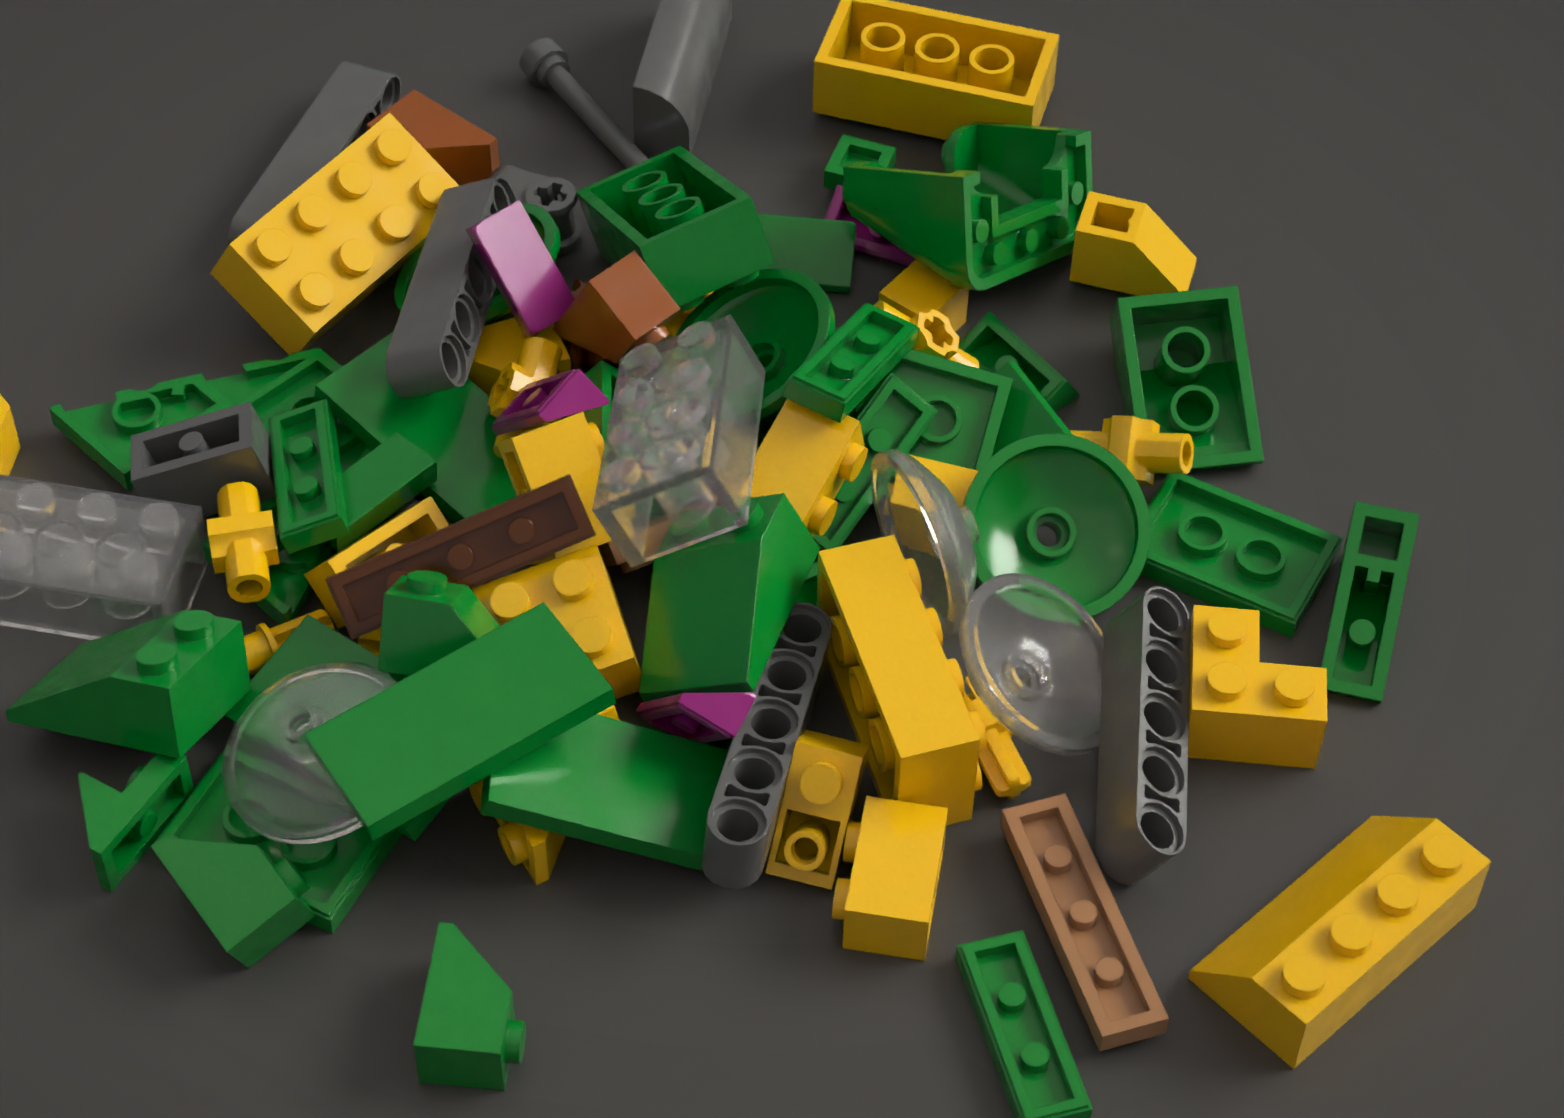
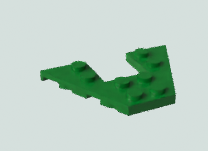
(272, 389)

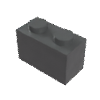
(201, 455)

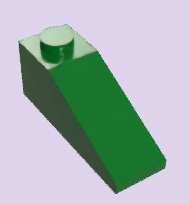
(1368, 600)

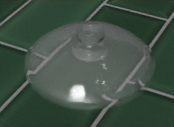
(928, 529)
(1035, 662)
(267, 761)

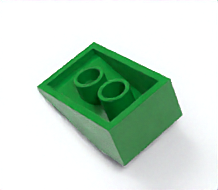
(1189, 371)
(725, 603)
(144, 685)

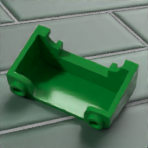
(996, 210)

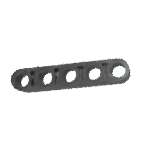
(328, 127)
(446, 296)
(1143, 737)
(760, 755)

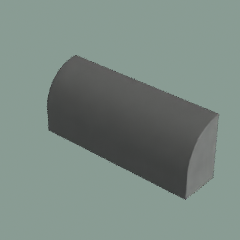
(678, 73)

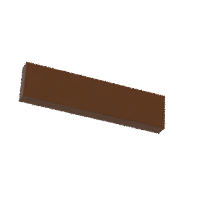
(468, 550)

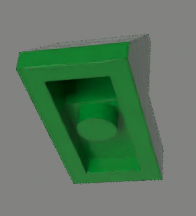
(129, 822)

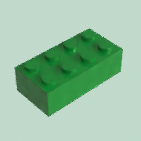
(681, 221)

